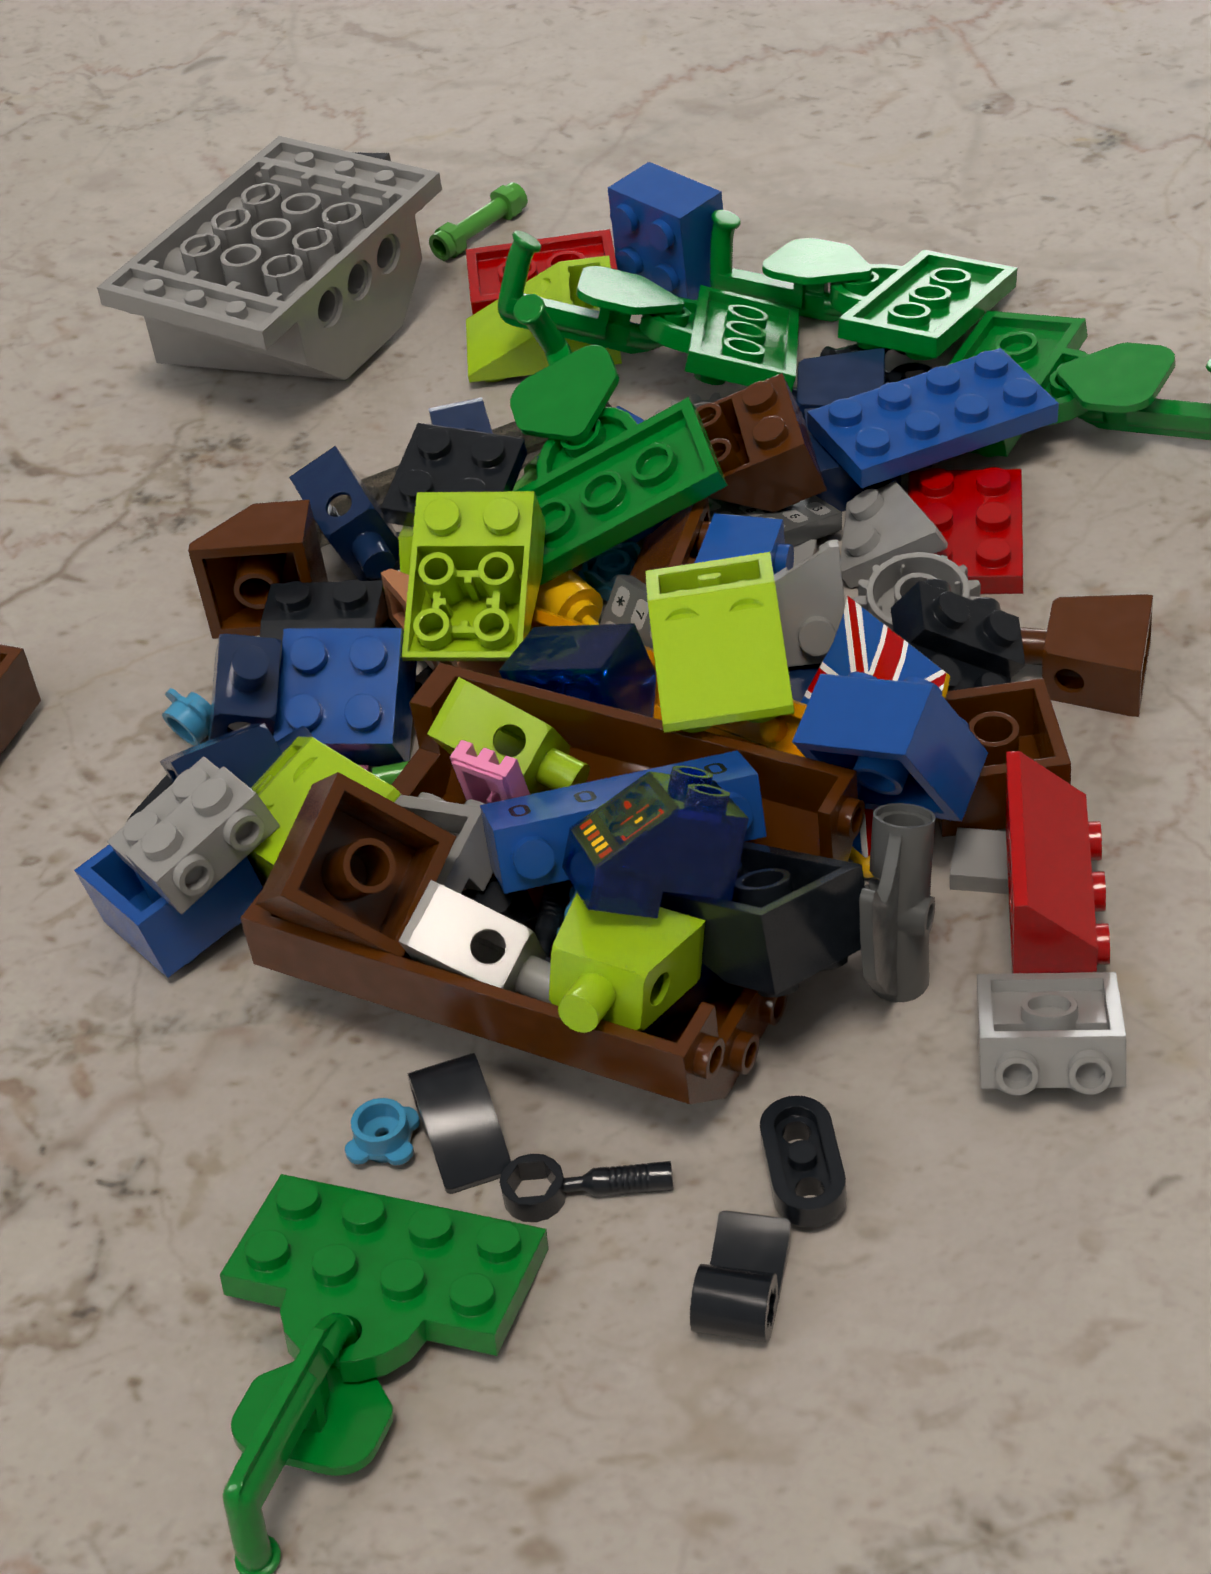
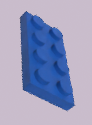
(931, 417)

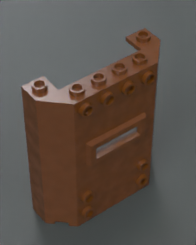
(692, 1059)

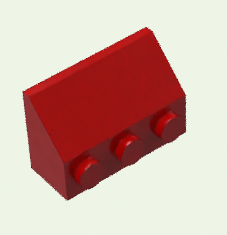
(1051, 873)

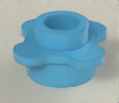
(188, 716)
(382, 1132)

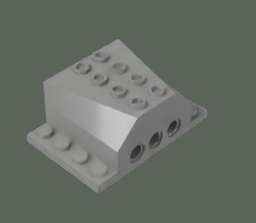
(283, 265)

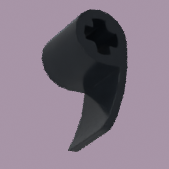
(460, 1122)
(744, 1279)

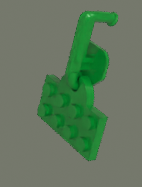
(877, 305)
(721, 331)
(1103, 388)
(599, 468)
(357, 1298)

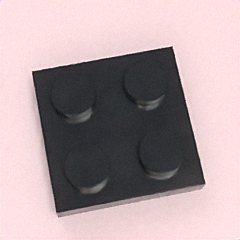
(451, 462)

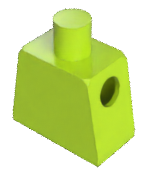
(503, 728)
(622, 966)

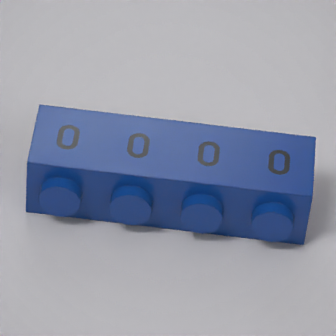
(531, 831)

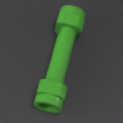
(451, 239)

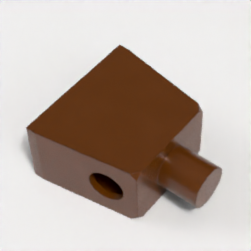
(1094, 651)

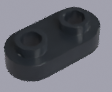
(805, 1165)

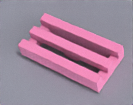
(484, 777)

